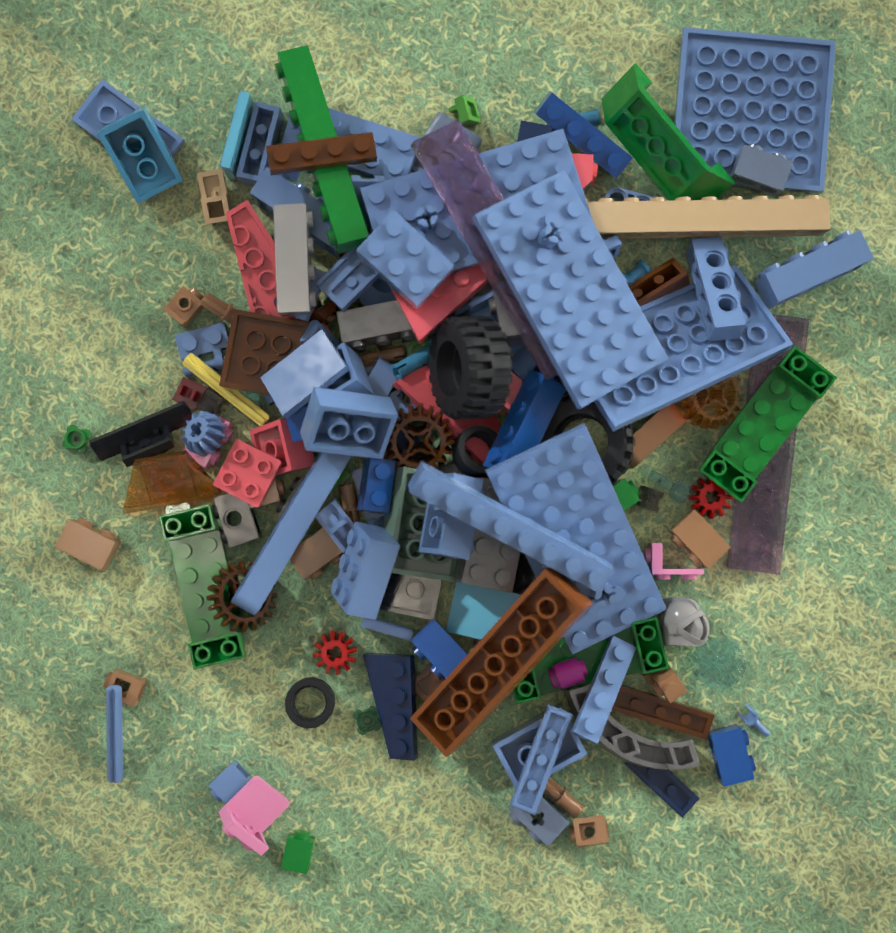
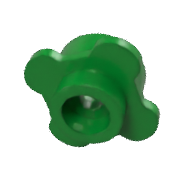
(69, 439)

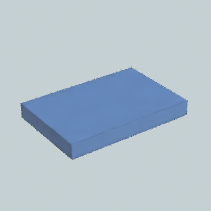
(309, 366)

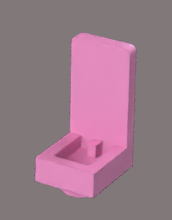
(654, 557)

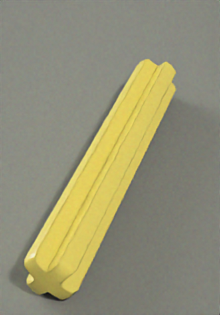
(234, 396)

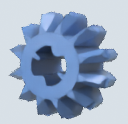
(203, 433)

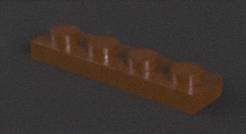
(321, 153)
(662, 712)

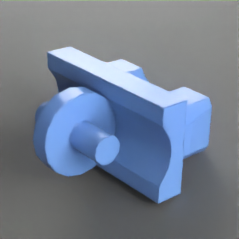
(336, 523)

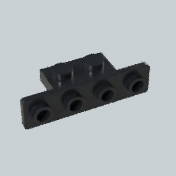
(143, 437)

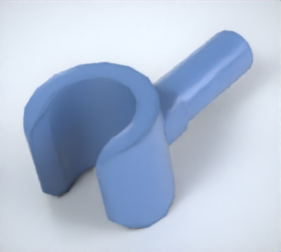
(752, 719)

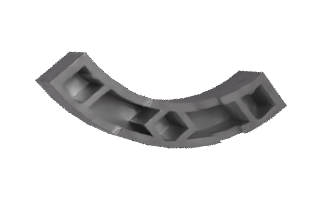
(634, 748)

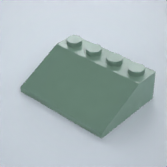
(405, 525)

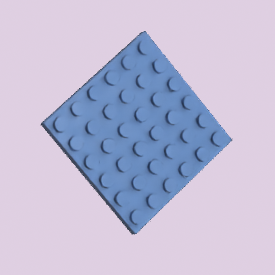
(760, 94)

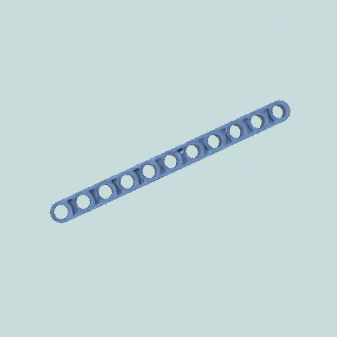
(301, 511)

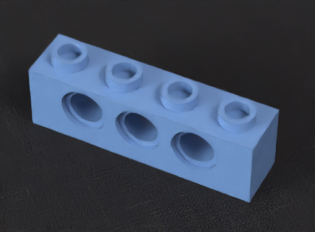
(710, 271)

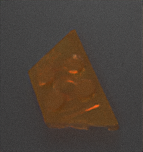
(167, 482)

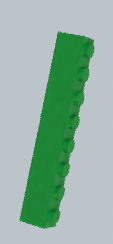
(314, 122)

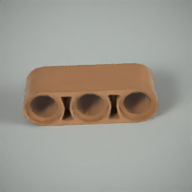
(655, 432)

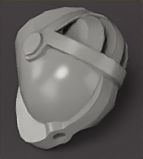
(683, 623)

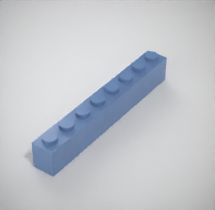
(510, 527)

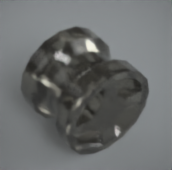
(212, 402)
(649, 499)

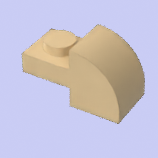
(214, 196)

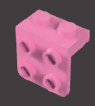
(252, 813)

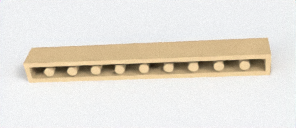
(711, 217)

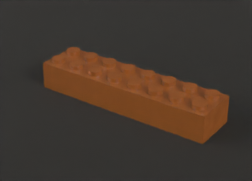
(501, 660)

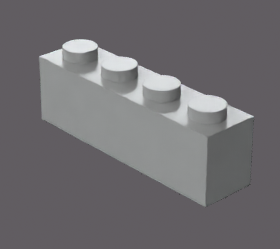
(293, 259)

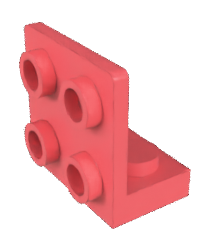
(247, 473)

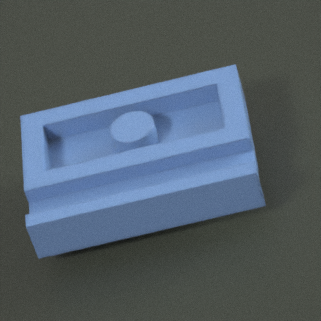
(347, 280)

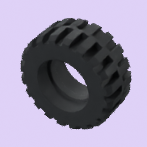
(470, 367)
(619, 441)

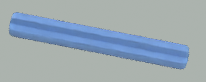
(114, 733)

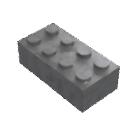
(375, 326)
(492, 561)

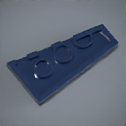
(395, 699)

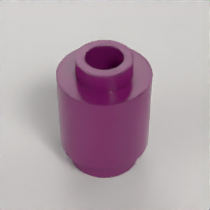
(567, 673)

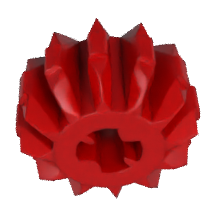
(711, 507)
(330, 644)

